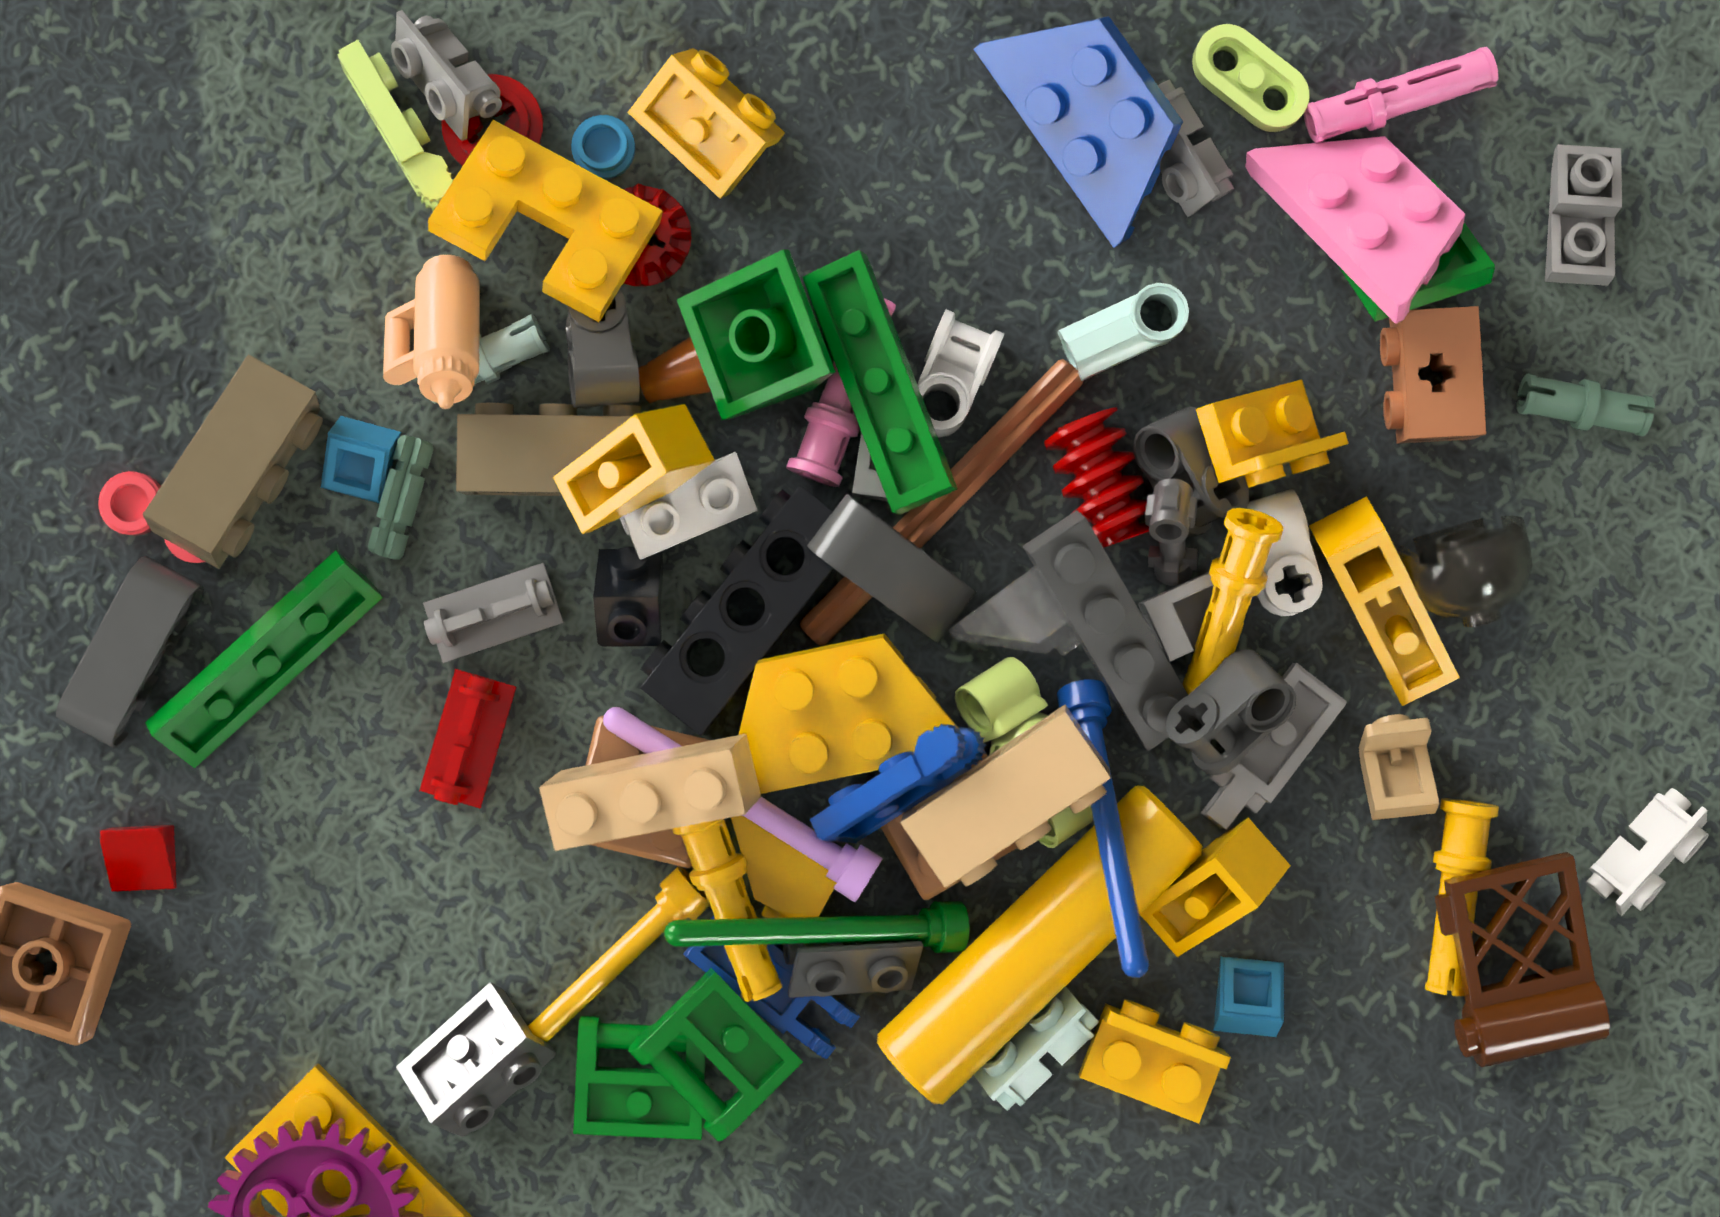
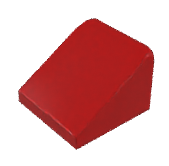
(139, 857)

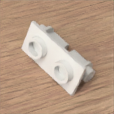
(699, 505)
(1667, 835)

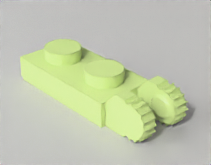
(399, 129)

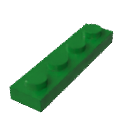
(879, 383)
(264, 660)

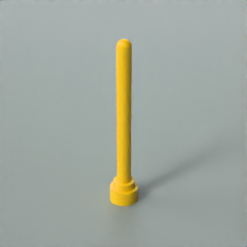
(674, 902)

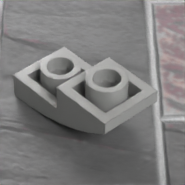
(1582, 214)

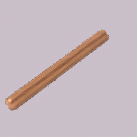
(969, 475)

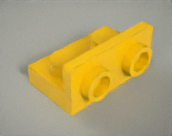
(706, 119)
(1263, 432)
(1154, 1061)

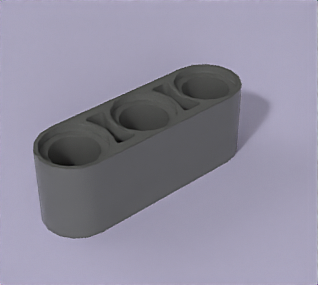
(891, 568)
(126, 650)

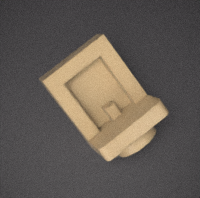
(1398, 767)

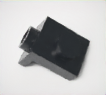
(628, 598)

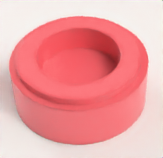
(125, 501)

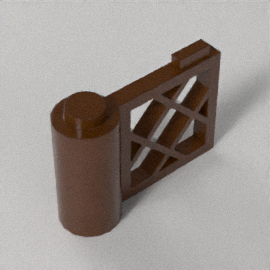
(1532, 1011)

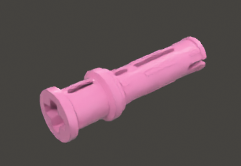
(828, 432)

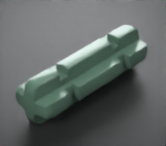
(400, 497)

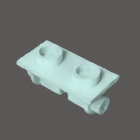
(1016, 1068)

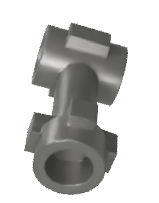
(1169, 517)

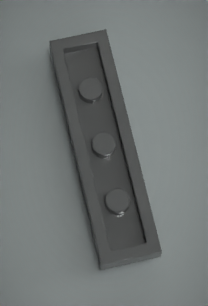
(1108, 625)

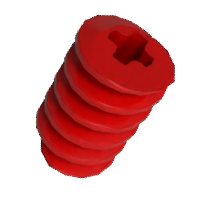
(1100, 477)

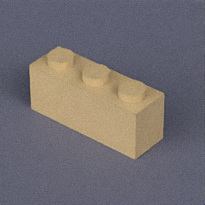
(650, 792)
(1007, 799)

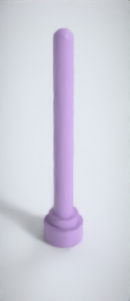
(846, 865)

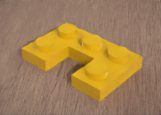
(516, 174)

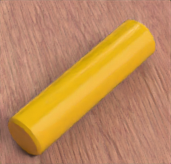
(1031, 952)

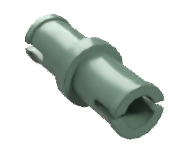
(1585, 405)

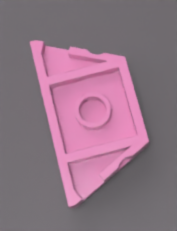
(1365, 212)

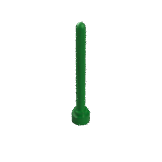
(940, 926)

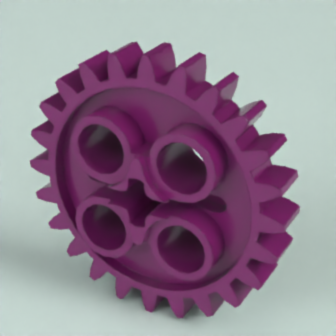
(297, 1170)

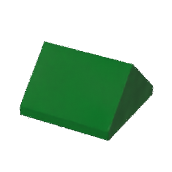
(756, 336)

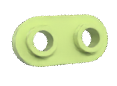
(1254, 73)

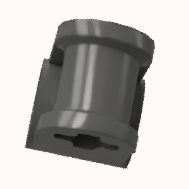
(602, 358)
(1177, 450)
(1236, 707)

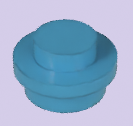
(603, 146)

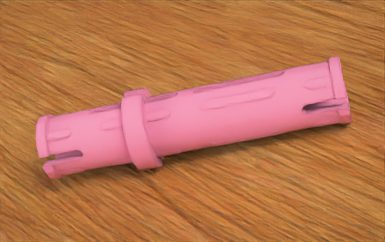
(1376, 102)

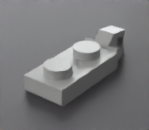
(1277, 756)

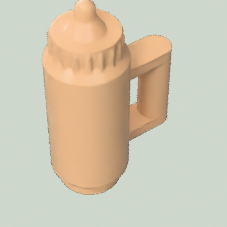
(445, 332)

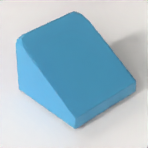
(358, 458)
(1249, 997)

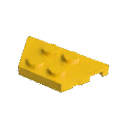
(834, 712)

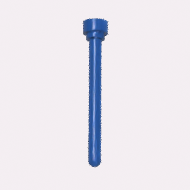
(1090, 706)

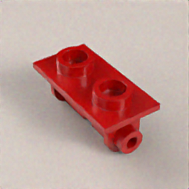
(467, 739)

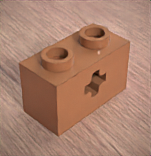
(1452, 346)

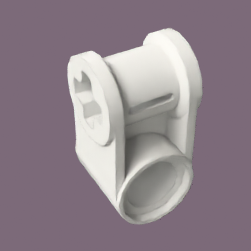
(957, 365)
(1291, 554)

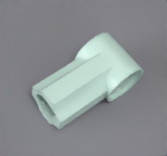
(1119, 331)

